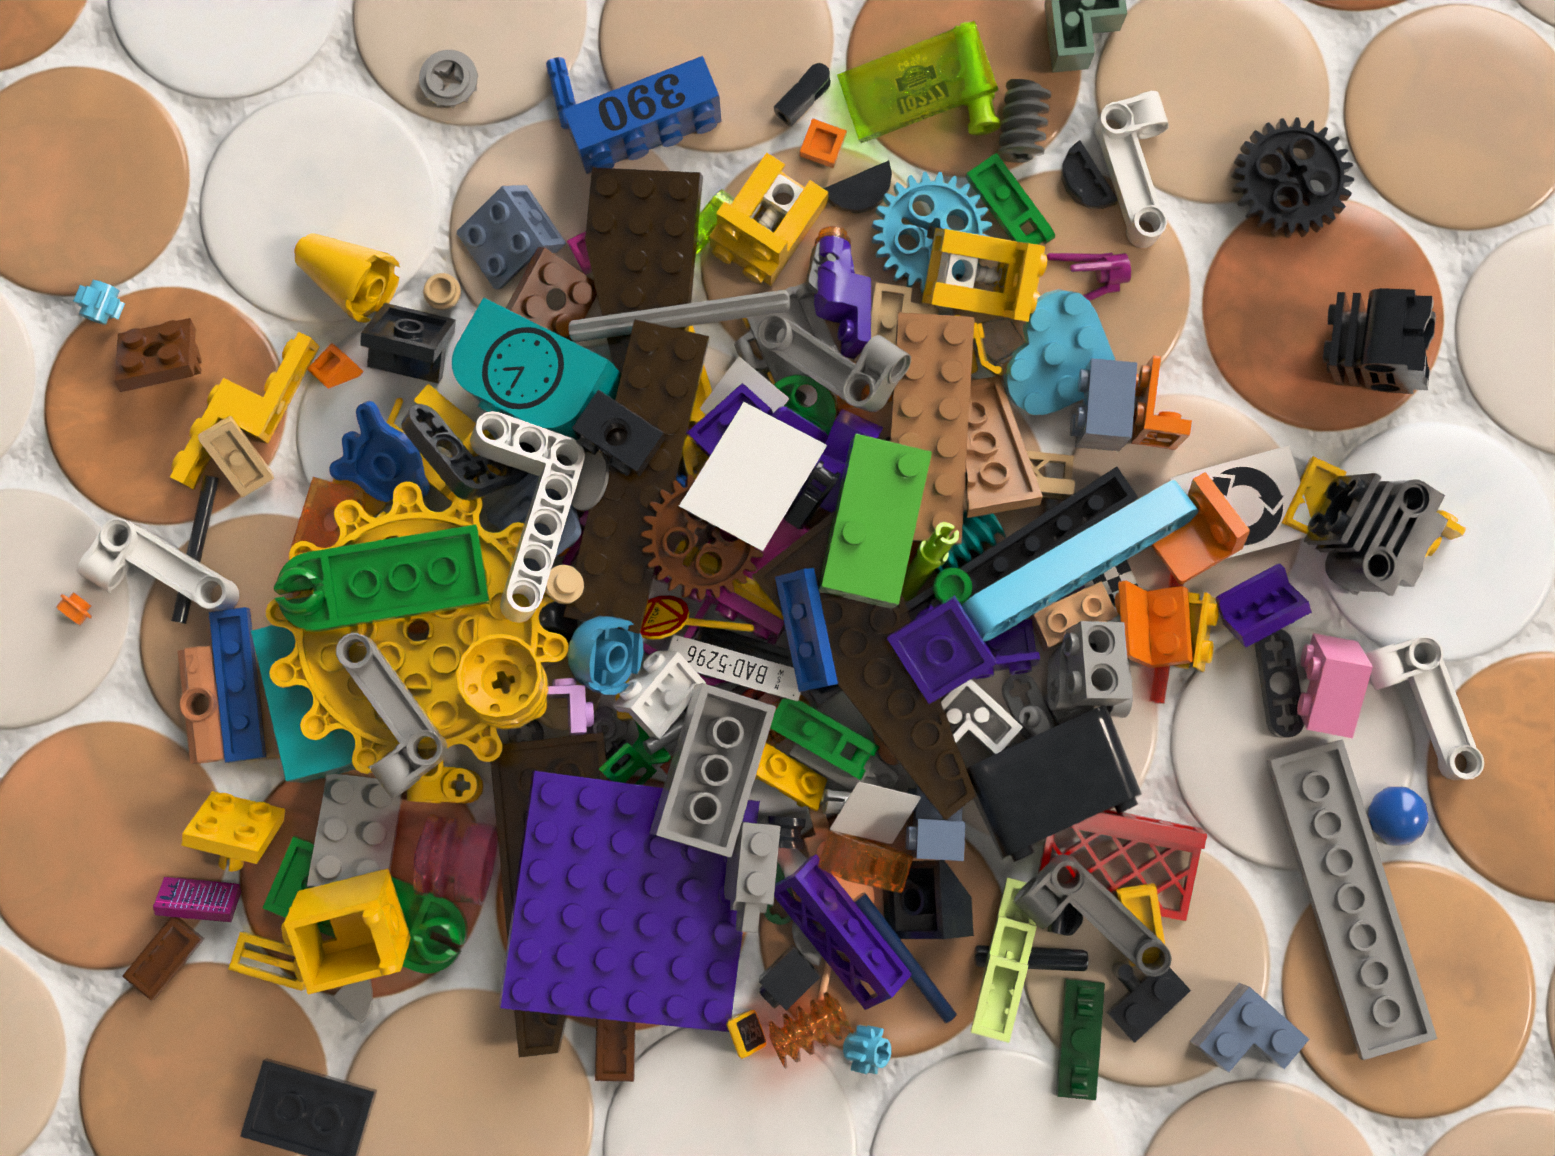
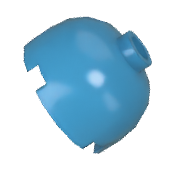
(605, 655)

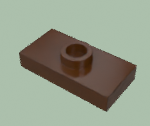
(163, 957)
(615, 1050)

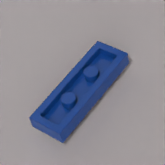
(806, 629)

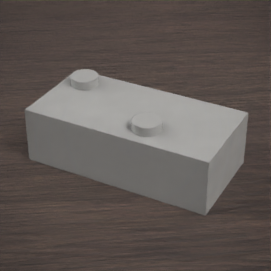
(713, 769)

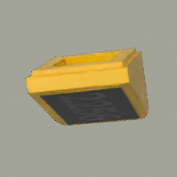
(746, 1033)

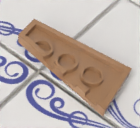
(996, 460)

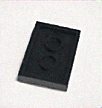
(307, 1111)

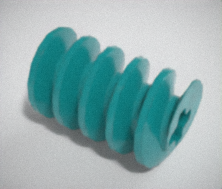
(974, 532)

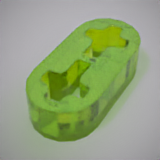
(708, 218)

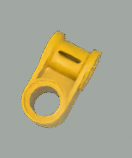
(444, 787)

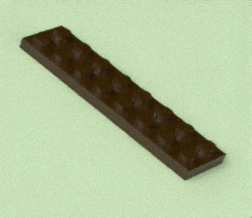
(661, 388)

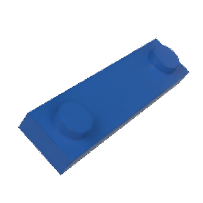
(237, 685)

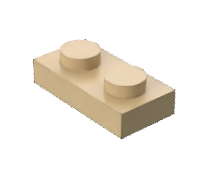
(236, 456)

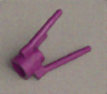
(1108, 269)

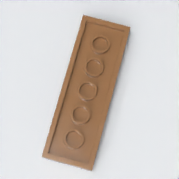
(933, 411)

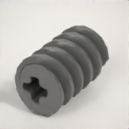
(1022, 121)

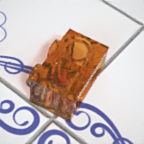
(865, 862)

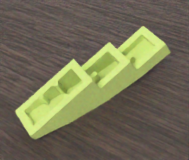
(1004, 968)

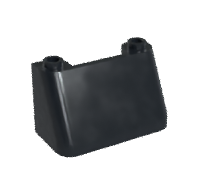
(1053, 782)

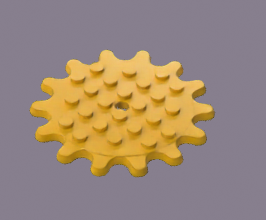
(423, 666)

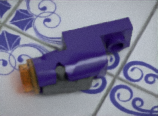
(840, 292)

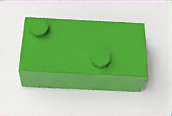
(874, 521)

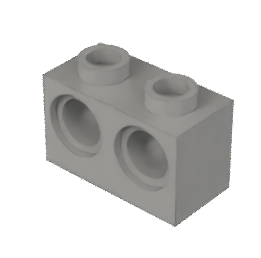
(1106, 664)

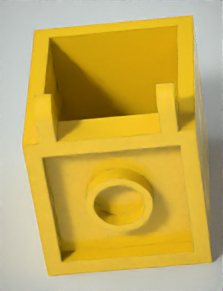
(366, 927)

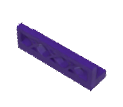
(846, 931)

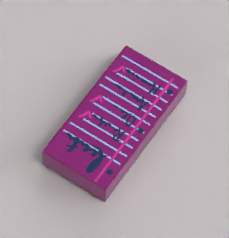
(197, 899)

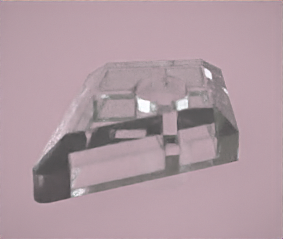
(1000, 340)

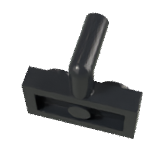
(1145, 1000)

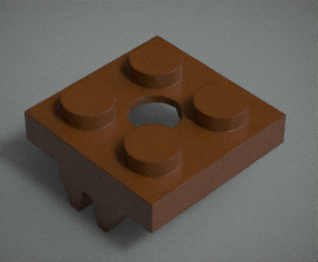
(546, 273)
(174, 361)

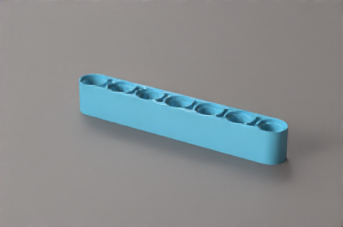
(1079, 560)

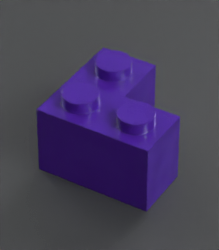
(836, 452)

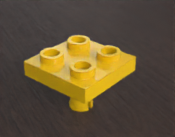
(233, 829)

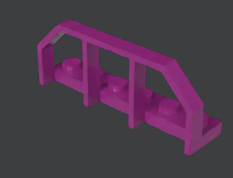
(727, 606)

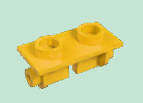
(1202, 616)
(791, 778)

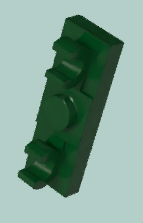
(1080, 1039)

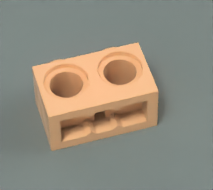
(1086, 605)

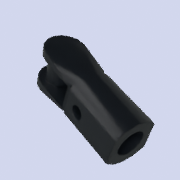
(803, 94)
(810, 497)

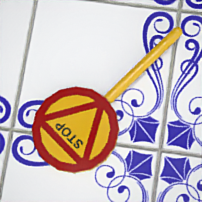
(670, 614)

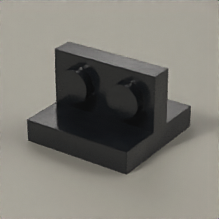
(408, 342)

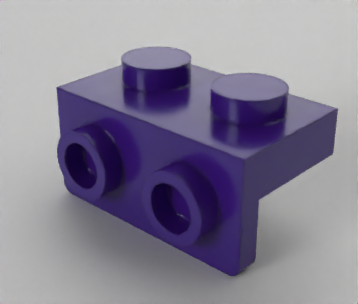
(1261, 606)
(1013, 650)

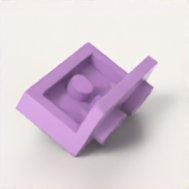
(579, 711)

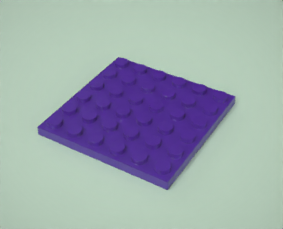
(617, 915)

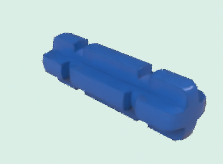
(561, 87)

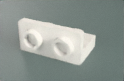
(659, 692)

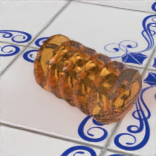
(808, 1028)

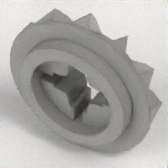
(443, 64)

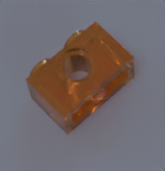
(320, 501)

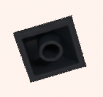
(931, 904)

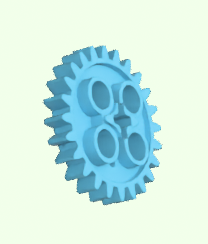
(943, 201)

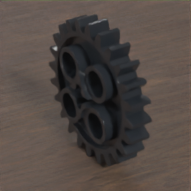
(1322, 165)

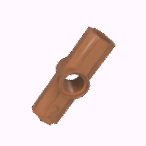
(199, 679)

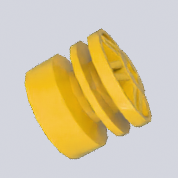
(481, 675)

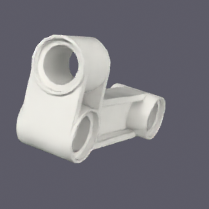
(1139, 119)
(108, 563)
(1434, 698)

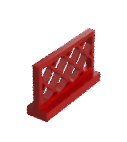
(1145, 830)

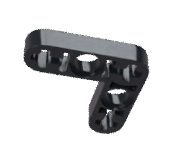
(430, 431)

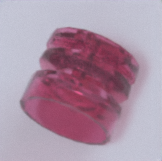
(447, 859)

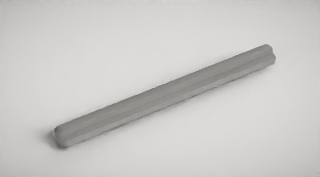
(682, 315)

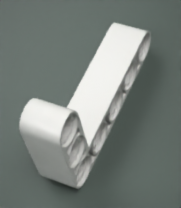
(542, 508)

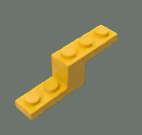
(251, 412)

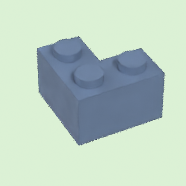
(1107, 406)
(932, 835)
(1245, 1022)

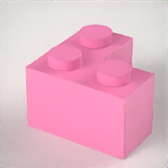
(1336, 686)

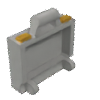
(802, 313)

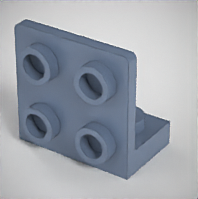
(507, 233)

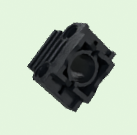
(1383, 342)
(1376, 531)

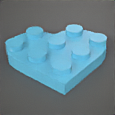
(1057, 345)

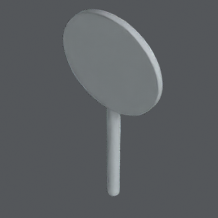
(591, 482)

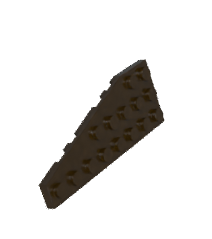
(642, 241)
(877, 679)
(511, 781)

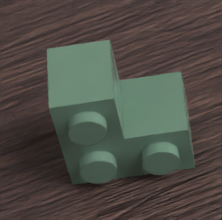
(1072, 29)

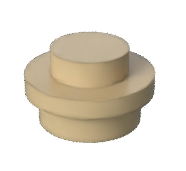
(442, 291)
(564, 584)

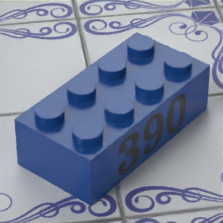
(644, 115)

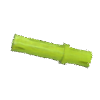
(929, 557)

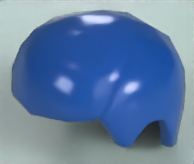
(1398, 815)

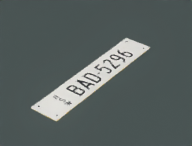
(737, 667)

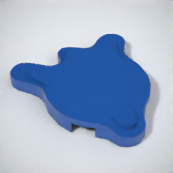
(378, 457)

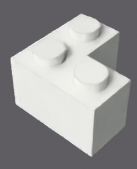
(975, 712)

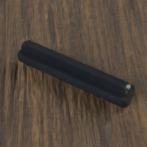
(1044, 958)

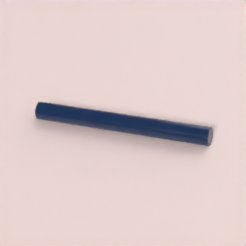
(918, 975)

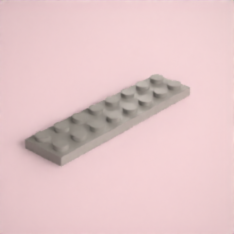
(1351, 900)

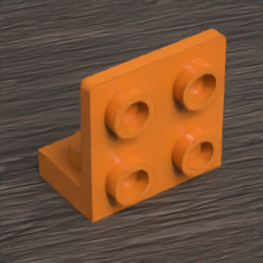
(1160, 430)
(1207, 538)
(1155, 624)

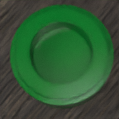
(950, 583)

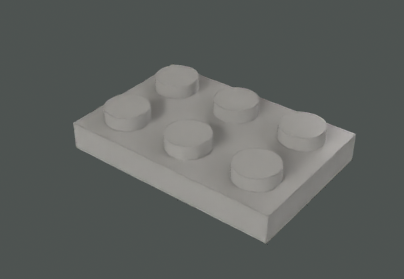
(353, 829)

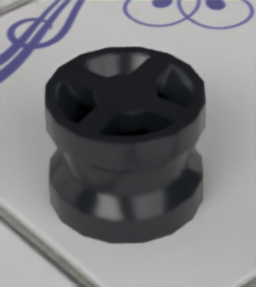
(789, 831)

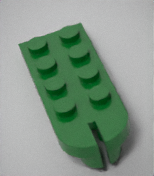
(384, 580)
(420, 912)

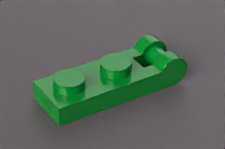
(1008, 201)
(822, 736)

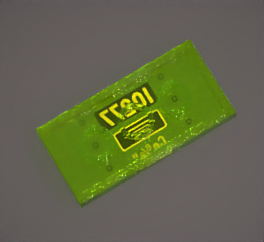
(917, 82)

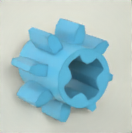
(99, 302)
(867, 1049)

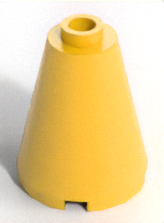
(348, 273)

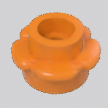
(74, 608)

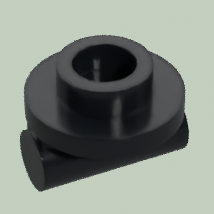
(1067, 922)

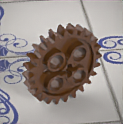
(671, 518)

